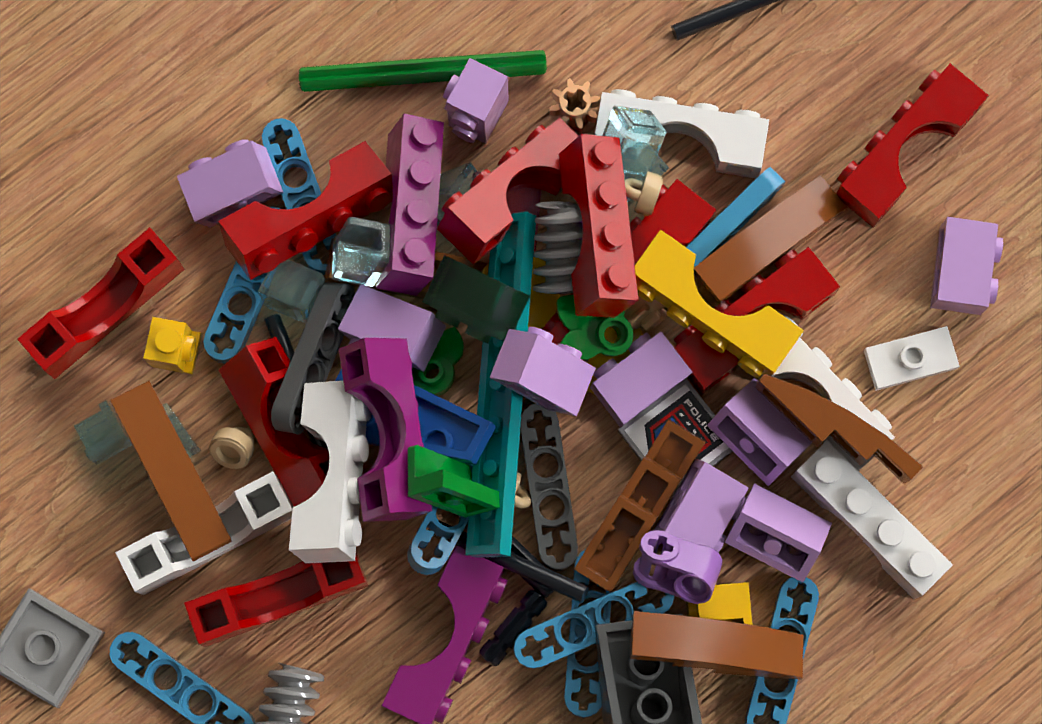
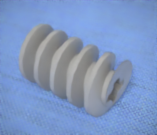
(561, 246)
(290, 695)

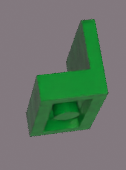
(447, 484)

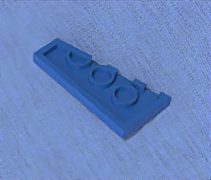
(444, 428)

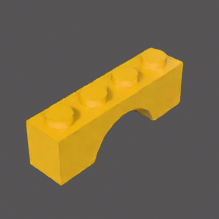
(757, 339)

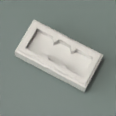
(911, 358)

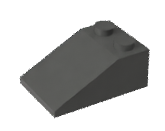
(641, 689)

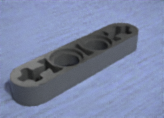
(313, 354)
(552, 486)

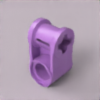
(681, 569)

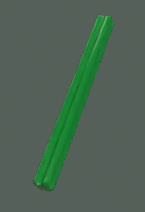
(416, 70)

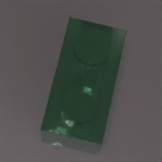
(474, 299)

